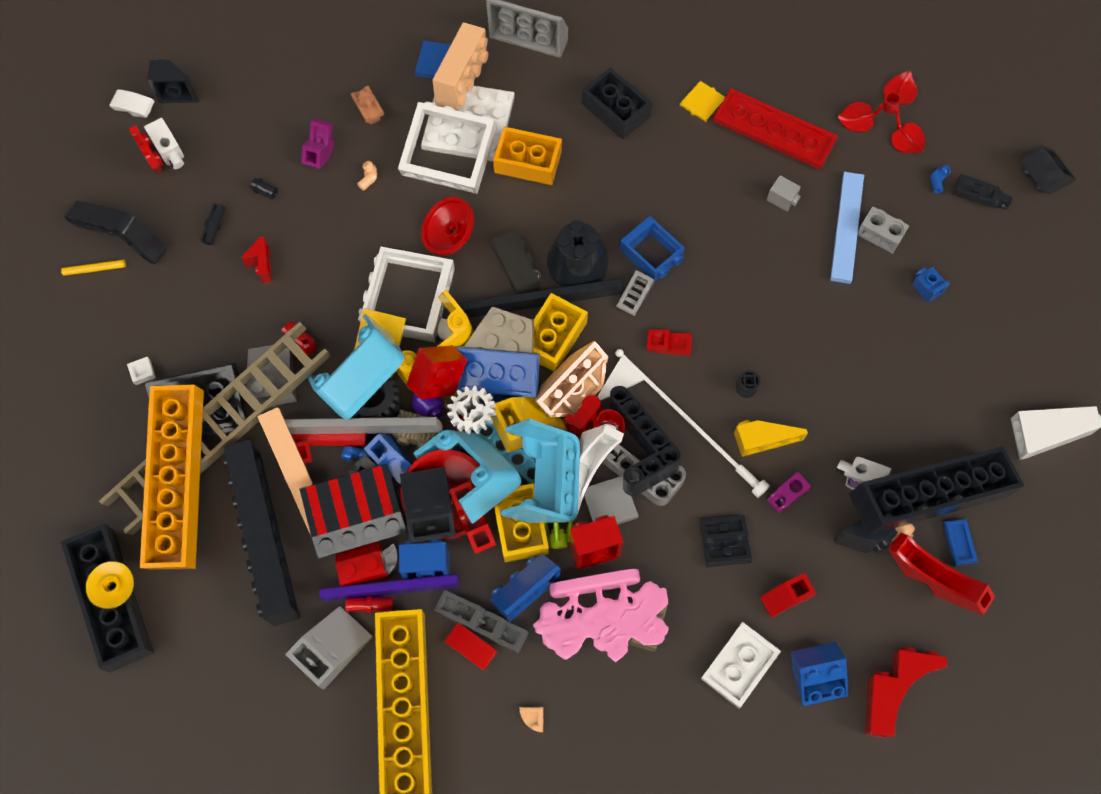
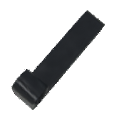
(117, 224)
(626, 404)

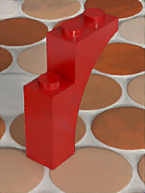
(941, 579)
(887, 692)

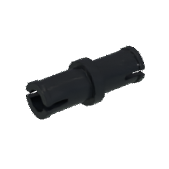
(212, 224)

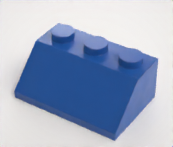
(525, 587)

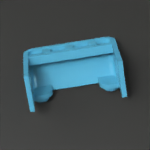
(360, 372)
(555, 474)
(493, 478)

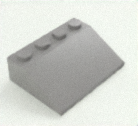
(526, 27)

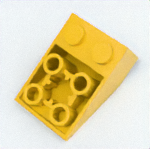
(515, 411)

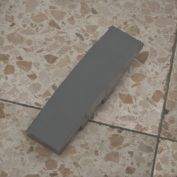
(481, 621)

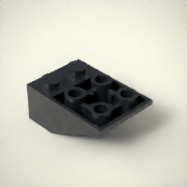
(427, 505)

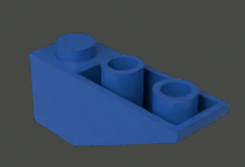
(385, 450)

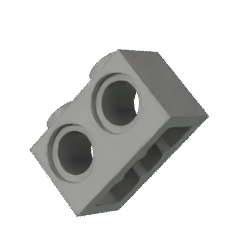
(880, 233)

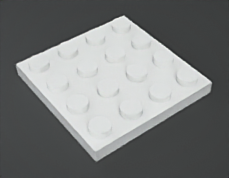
(465, 139)

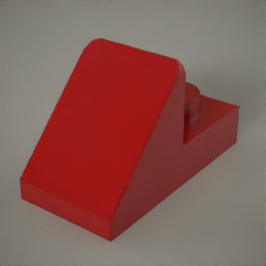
(259, 256)

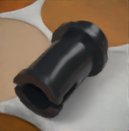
(263, 188)

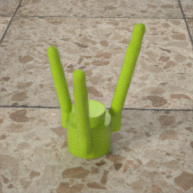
(558, 538)

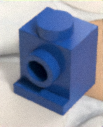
(930, 284)

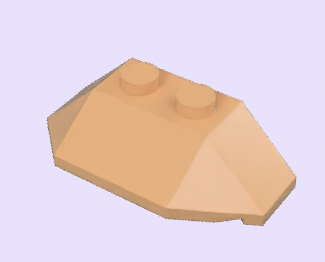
(572, 381)

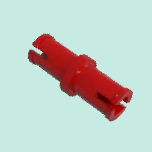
(369, 604)

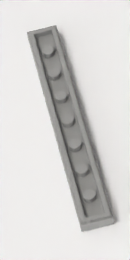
(364, 425)

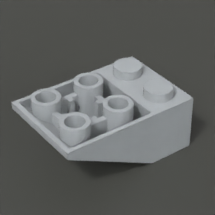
(329, 647)

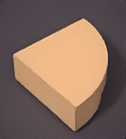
(533, 717)

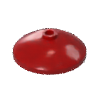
(447, 226)

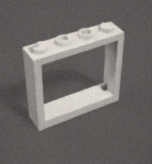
(441, 178)
(416, 260)

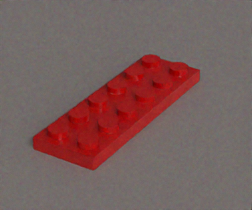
(775, 128)

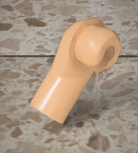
(370, 173)

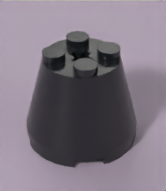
(577, 256)

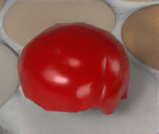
(610, 417)

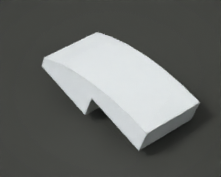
(132, 102)

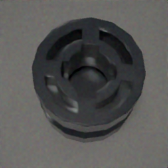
(748, 388)

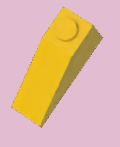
(762, 436)

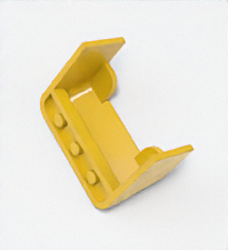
(456, 322)

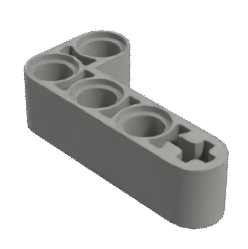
(668, 485)

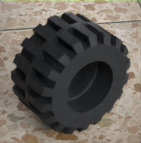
(389, 405)

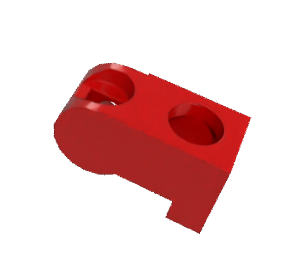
(584, 417)

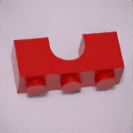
(478, 532)

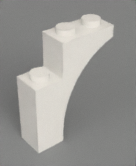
(594, 448)

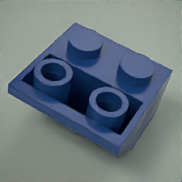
(820, 673)

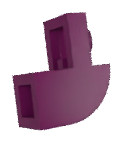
(319, 146)

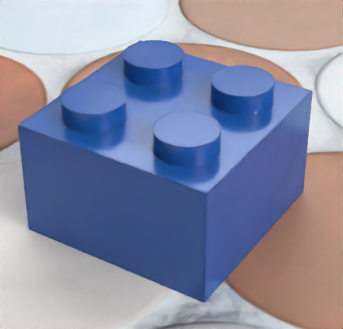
(424, 559)

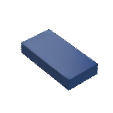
(960, 542)

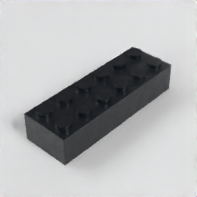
(115, 632)

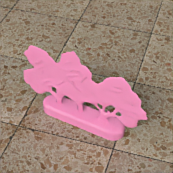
(609, 621)

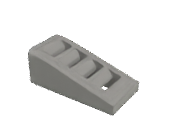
(642, 278)

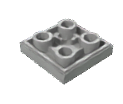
(610, 500)

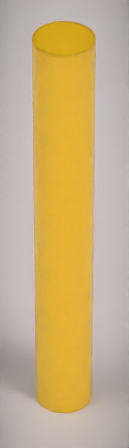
(93, 267)

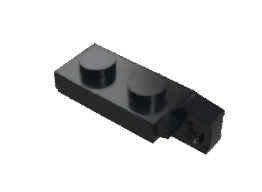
(981, 192)

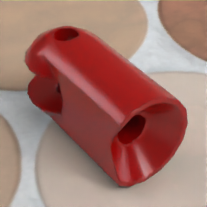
(304, 341)

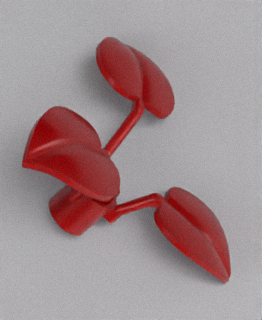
(897, 92)

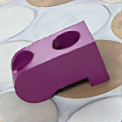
(789, 492)

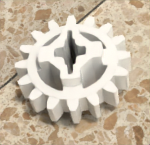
(465, 403)

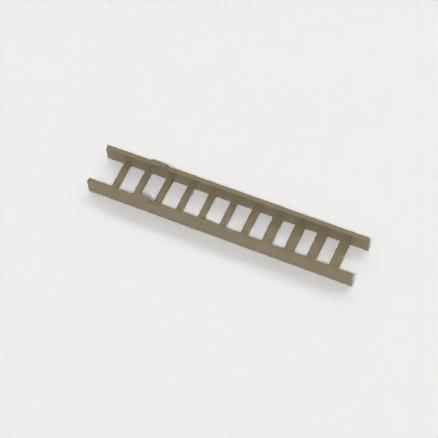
(238, 384)

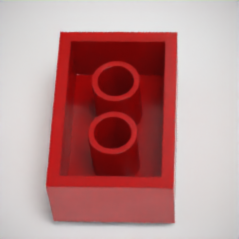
(595, 542)

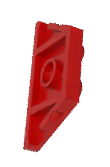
(145, 145)

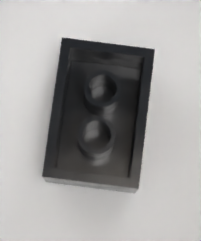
(616, 103)

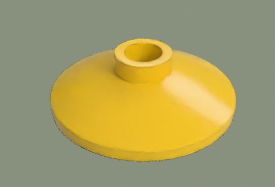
(100, 581)

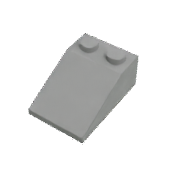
(272, 374)

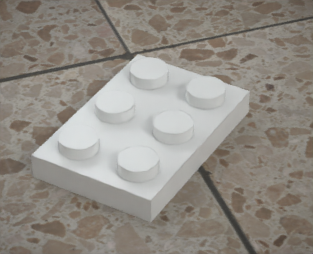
(740, 665)

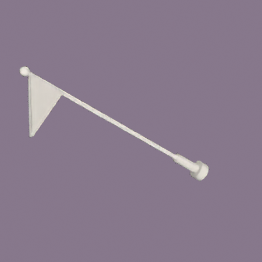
(627, 375)

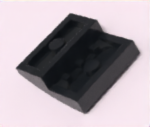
(725, 541)

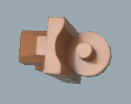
(367, 105)

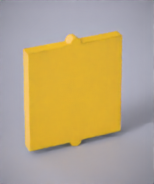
(702, 101)

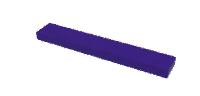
(390, 587)

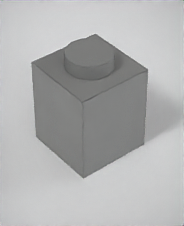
(784, 193)

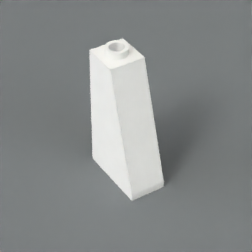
(1050, 428)

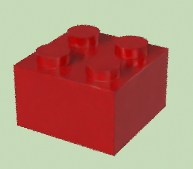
(436, 372)

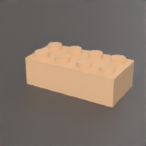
(460, 67)

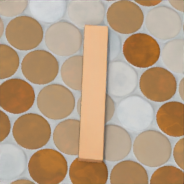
(286, 455)

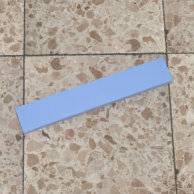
(847, 228)

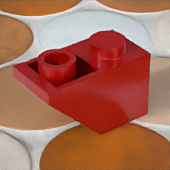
(788, 595)

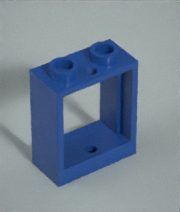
(641, 232)

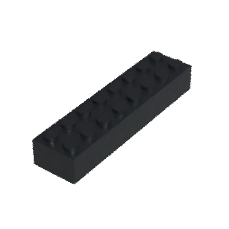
(935, 490)
(261, 533)

